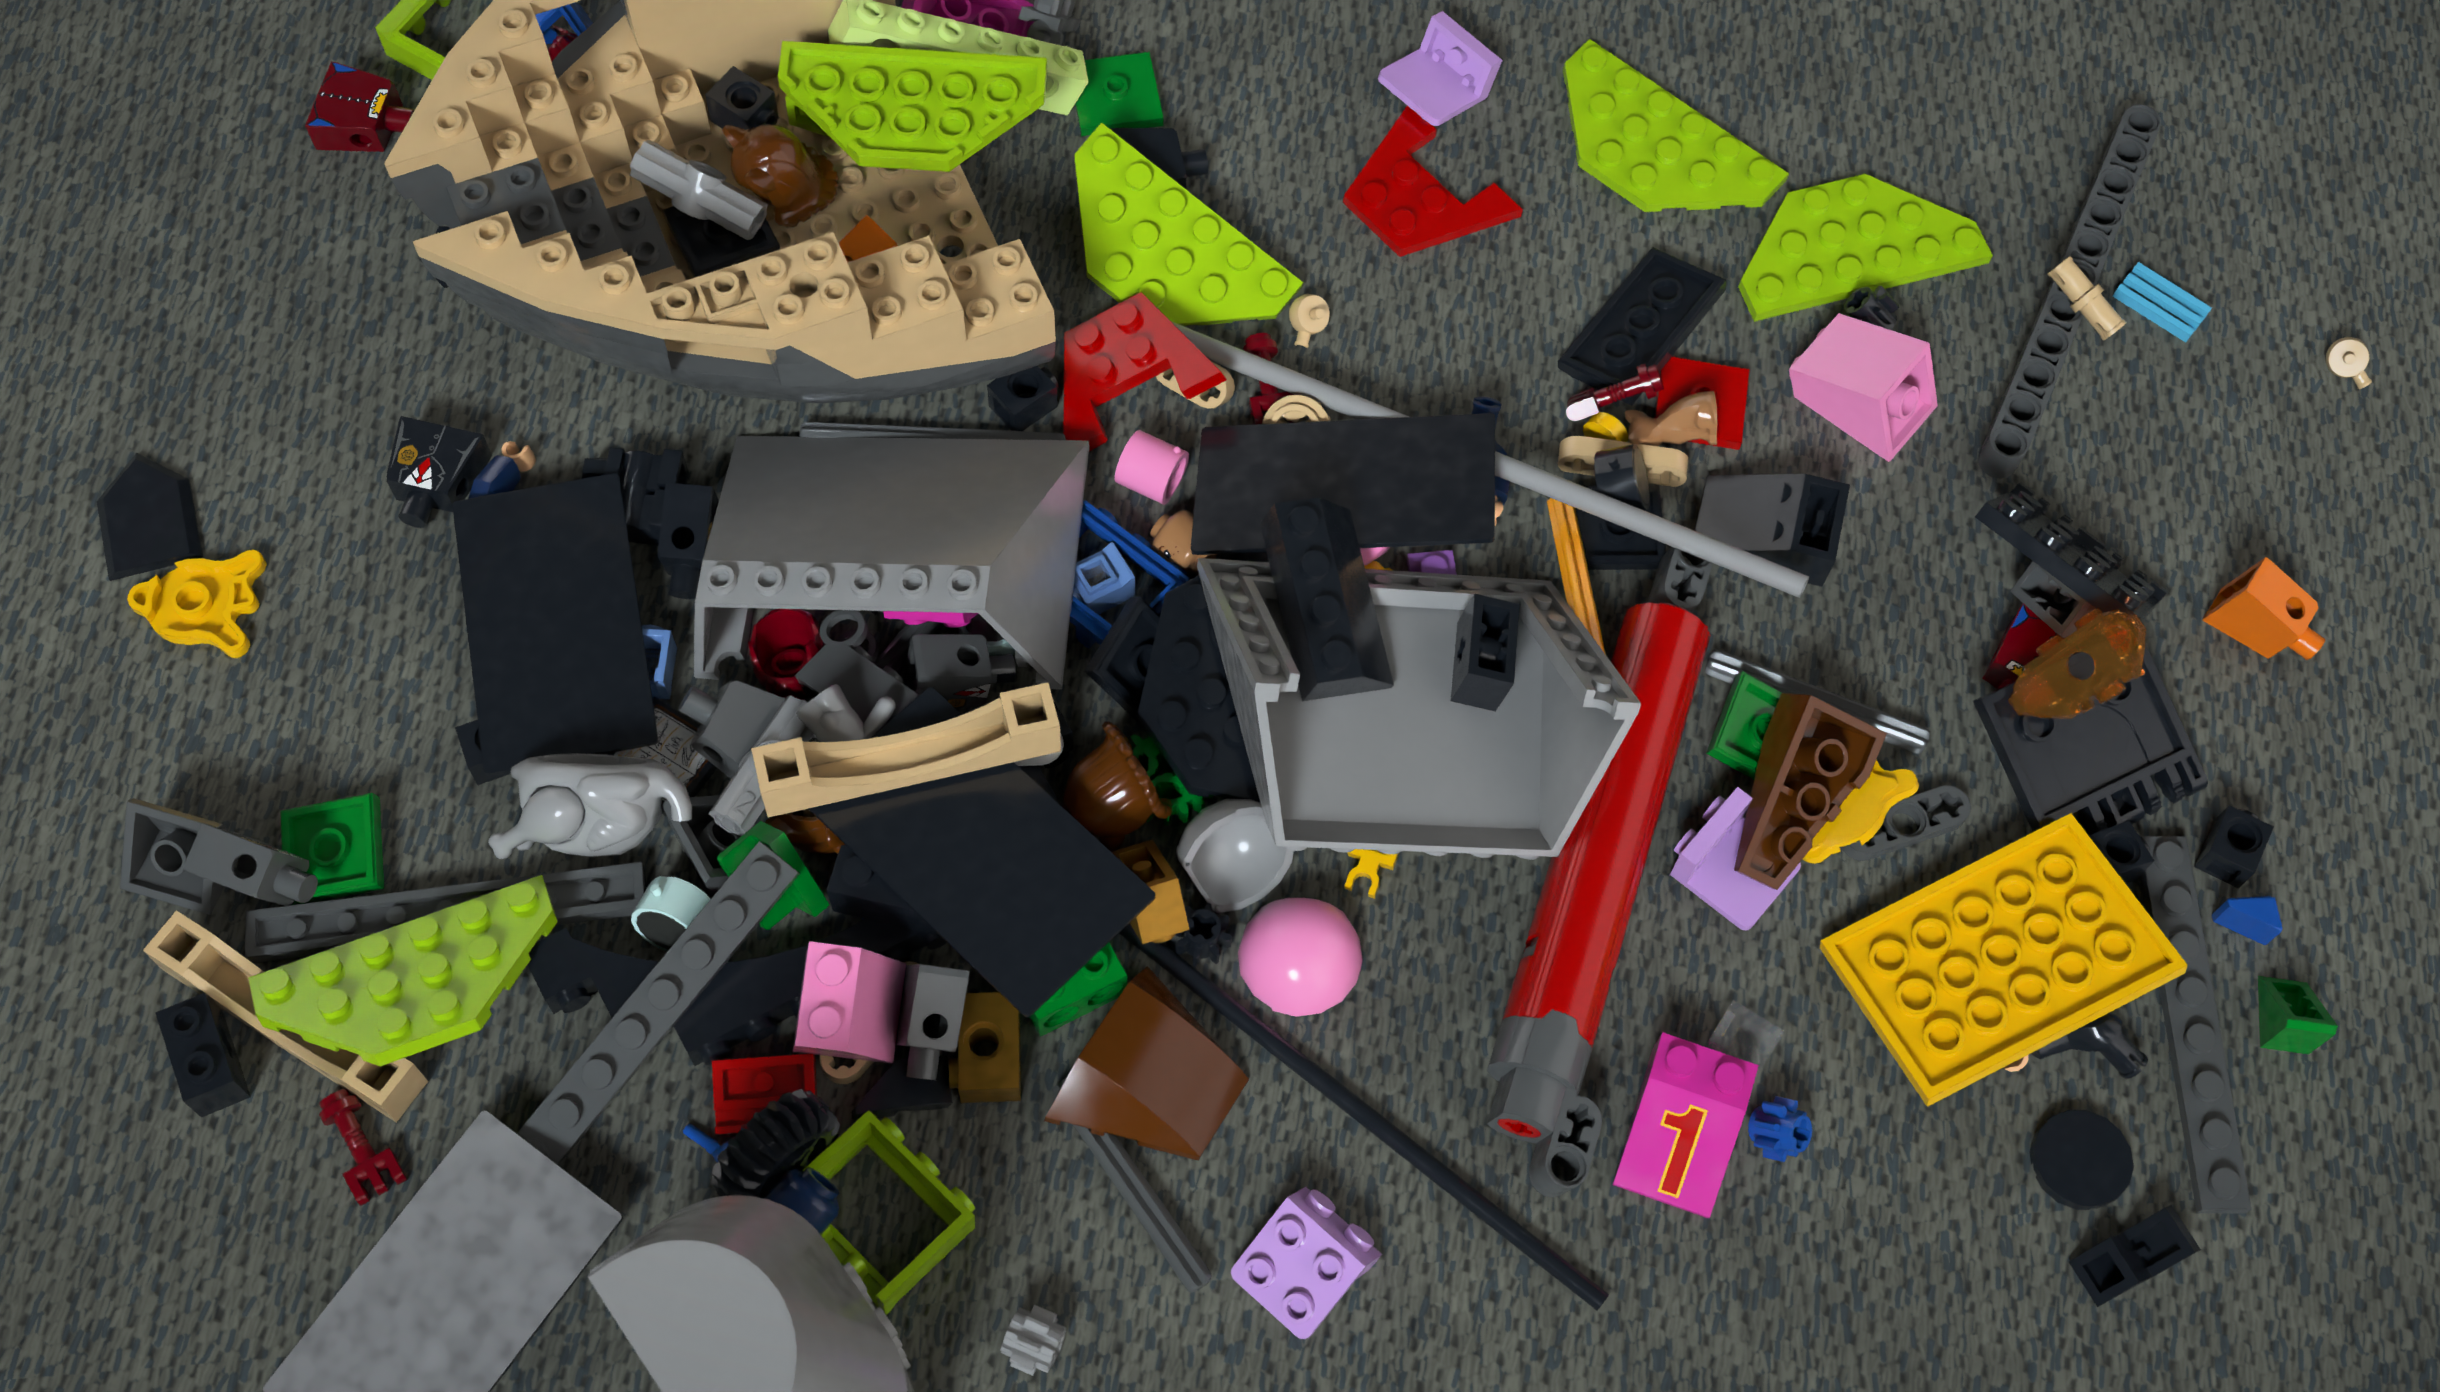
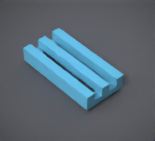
(2163, 296)

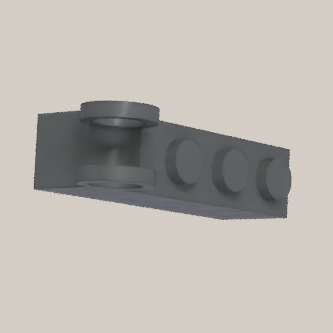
(854, 669)

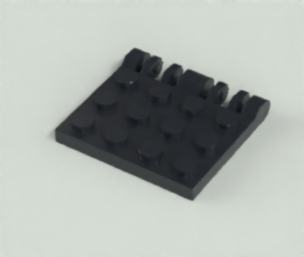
(2069, 553)
(2100, 757)

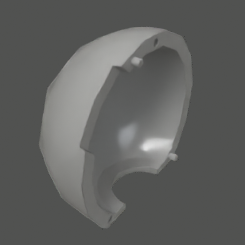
(1232, 854)

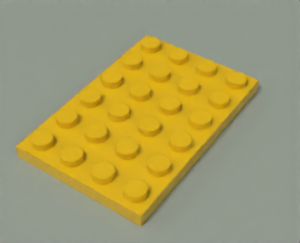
(2001, 958)

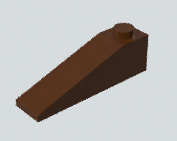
(1802, 777)

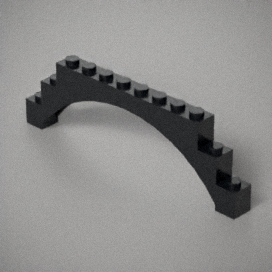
(746, 994)

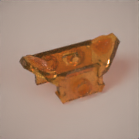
(2050, 689)

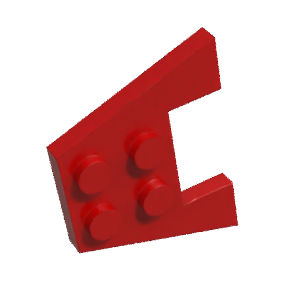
(1411, 206)
(1120, 353)

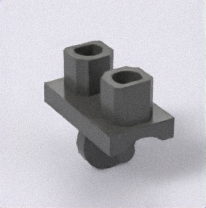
(1050, 19)

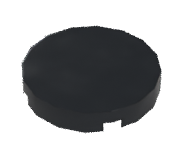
(2081, 1159)

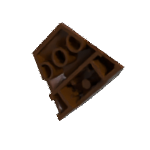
(1151, 1075)

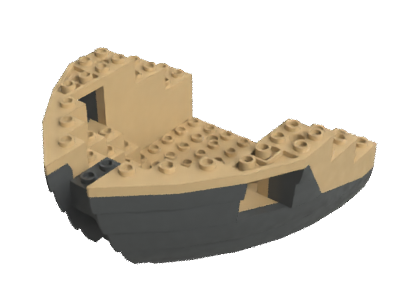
(578, 253)

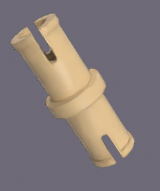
(2086, 298)

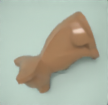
(1683, 421)

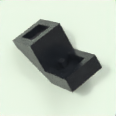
(2134, 1255)

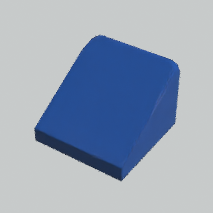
(2251, 917)

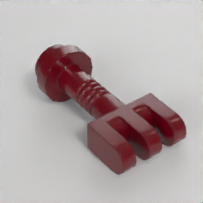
(1265, 347)
(1589, 401)
(339, 1110)

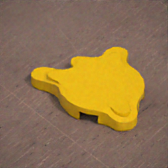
(202, 601)
(1863, 811)

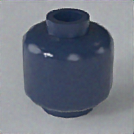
(808, 1195)

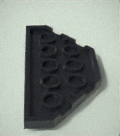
(1190, 704)

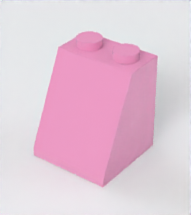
(1867, 382)
(849, 1003)

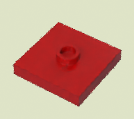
(1729, 383)

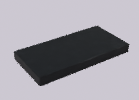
(1642, 321)

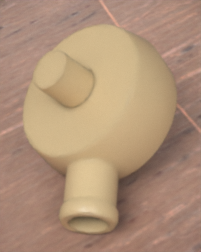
(1308, 316)
(2349, 359)

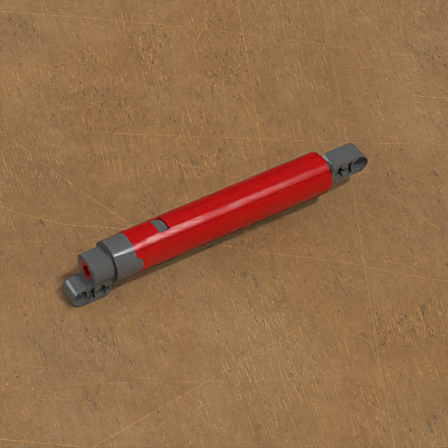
(1593, 888)

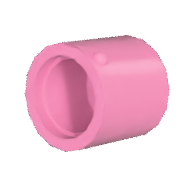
(1151, 467)

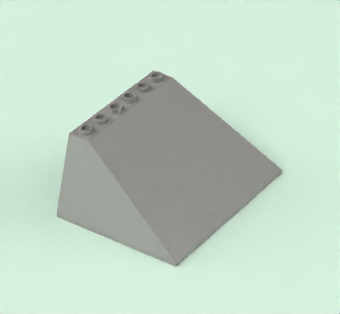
(896, 531)
(1406, 760)

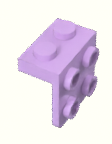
(1443, 75)
(1709, 861)
(1304, 1261)

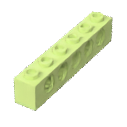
(896, 27)

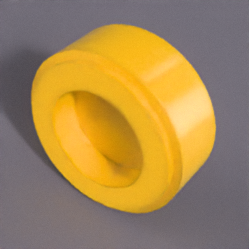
(1605, 427)

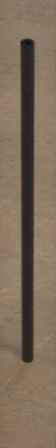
(1372, 1121)

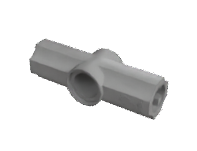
(698, 189)
(741, 799)

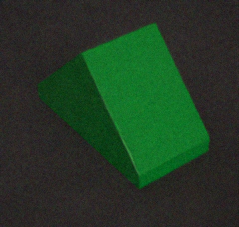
(2292, 1016)

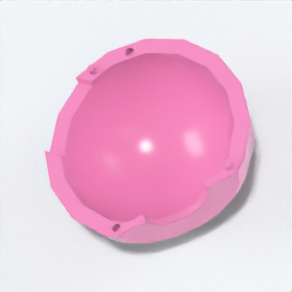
(1300, 956)

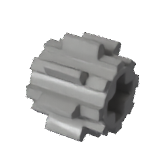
(1033, 1340)

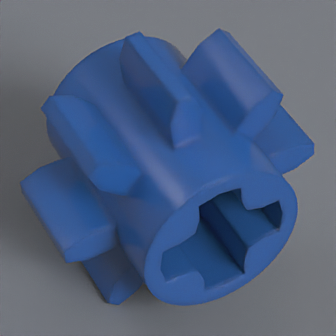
(1780, 1129)

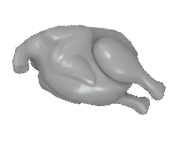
(590, 803)

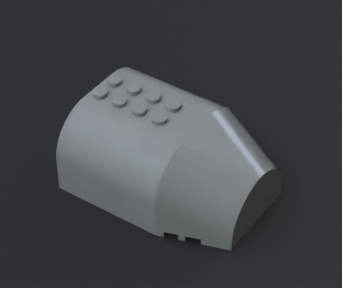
(748, 1303)

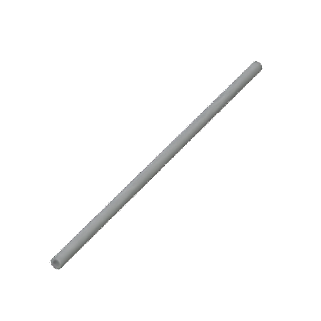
(1516, 471)

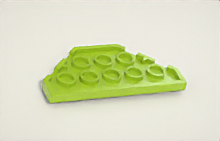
(910, 103)
(1655, 144)
(1851, 238)
(1169, 245)
(410, 981)

